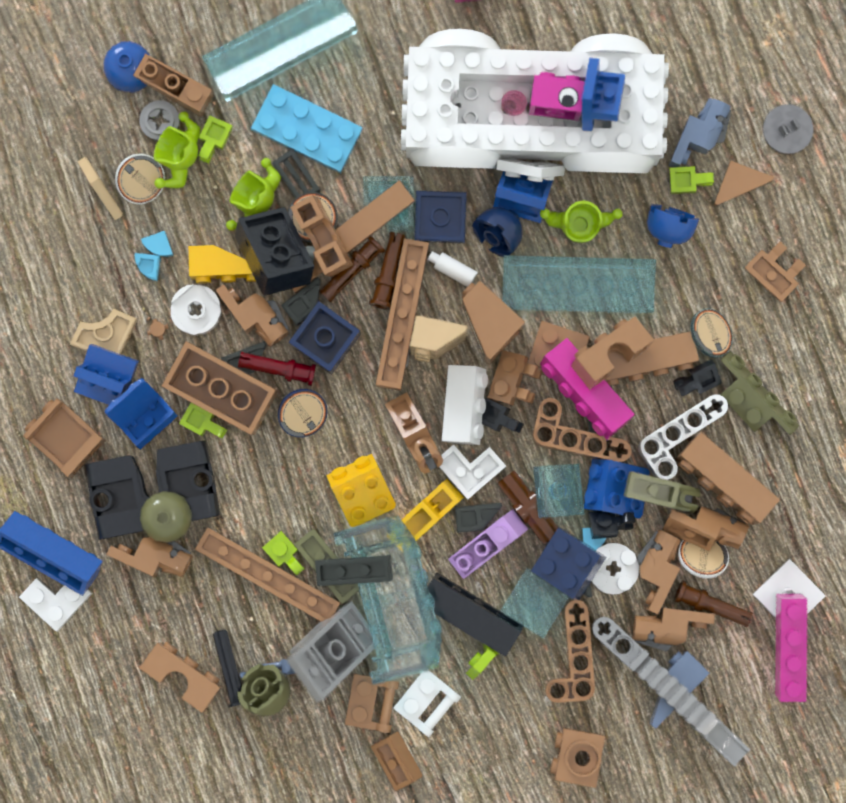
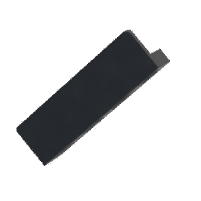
(473, 615)

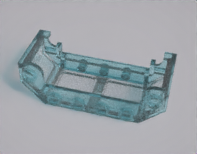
(400, 610)

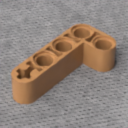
(582, 437)
(574, 650)

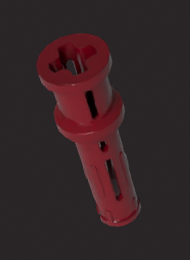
(289, 370)

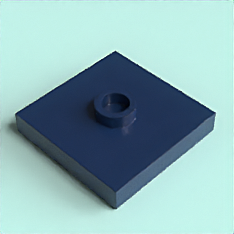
(440, 216)

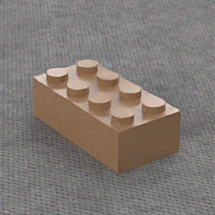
(220, 388)
(727, 479)

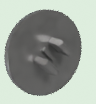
(788, 129)

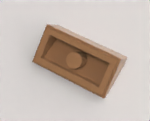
(396, 761)

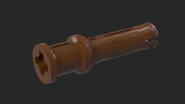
(360, 260)
(385, 282)
(701, 600)

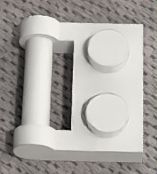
(420, 696)

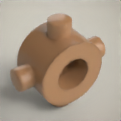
(158, 329)

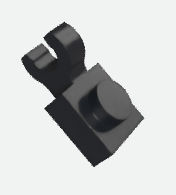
(701, 378)
(497, 416)
(607, 525)

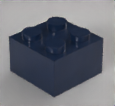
(325, 337)
(568, 564)

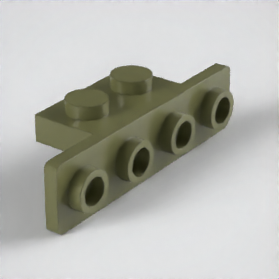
(752, 400)

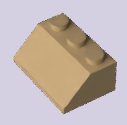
(435, 338)

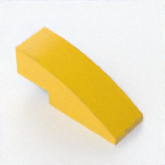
(432, 509)

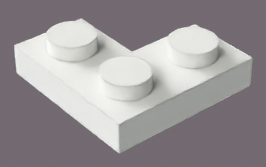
(535, 171)
(470, 476)
(52, 607)

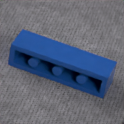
(49, 553)

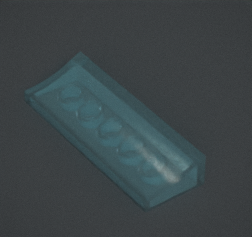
(278, 45)
(579, 284)

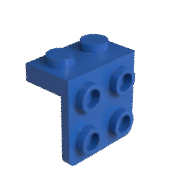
(140, 413)
(608, 485)

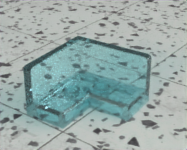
(376, 185)

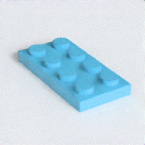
(306, 128)

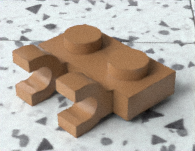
(772, 275)
(509, 376)

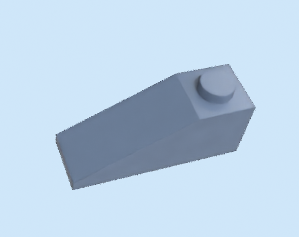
(688, 673)

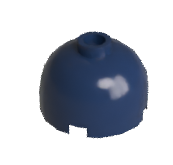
(500, 229)

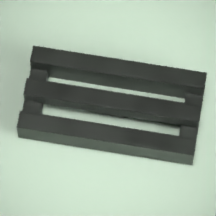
(284, 158)

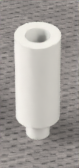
(453, 268)

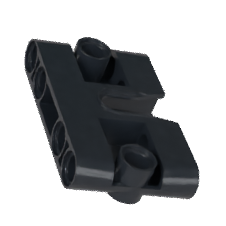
(127, 493)

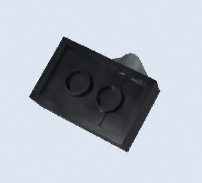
(274, 251)

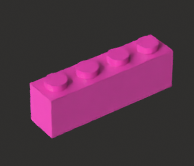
(599, 404)
(791, 648)

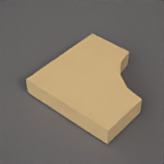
(100, 188)
(109, 333)

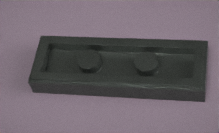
(354, 570)

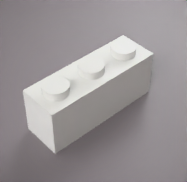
(464, 405)

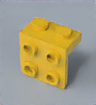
(361, 490)

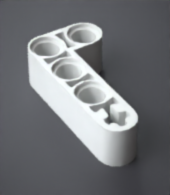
(684, 431)

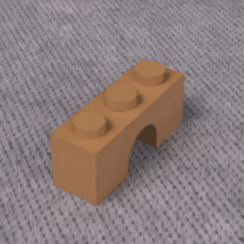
(319, 228)
(628, 338)
(201, 687)

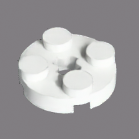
(196, 295)
(628, 572)

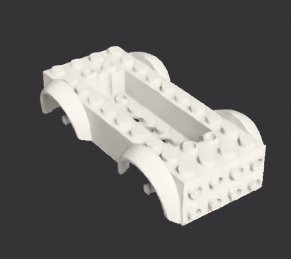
(458, 92)

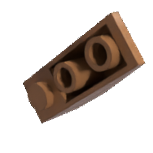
(174, 85)

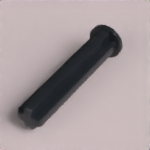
(228, 666)

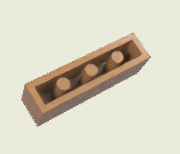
(662, 355)

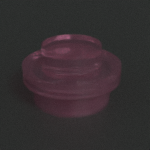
(514, 103)

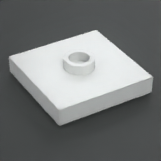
(787, 580)

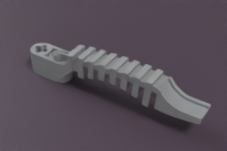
(674, 693)

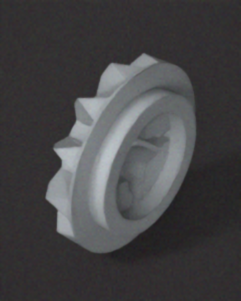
(153, 111)

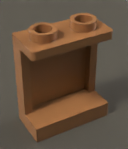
(63, 437)

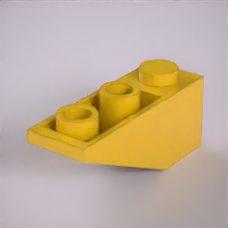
(212, 262)

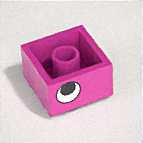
(556, 96)

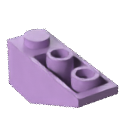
(488, 544)

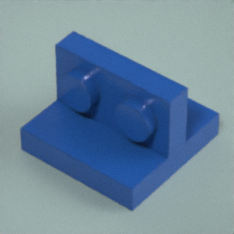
(601, 95)
(522, 196)
(104, 374)

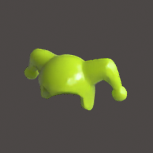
(177, 151)
(254, 193)
(580, 220)

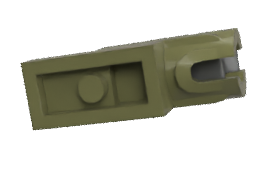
(661, 492)

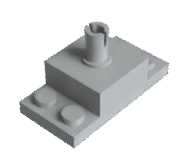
(331, 651)

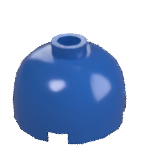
(121, 65)
(671, 225)

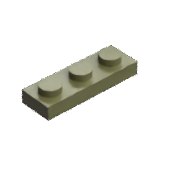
(314, 548)

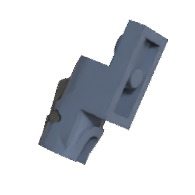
(702, 133)

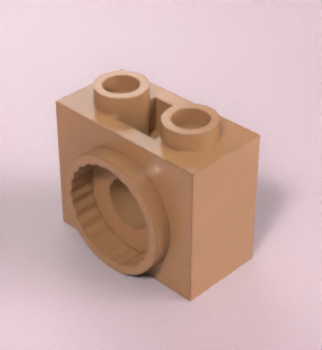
(569, 744)

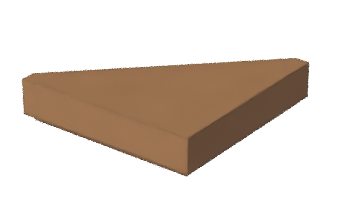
(739, 181)

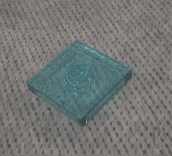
(558, 490)
(534, 603)

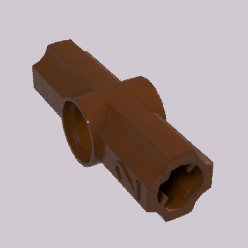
(525, 506)

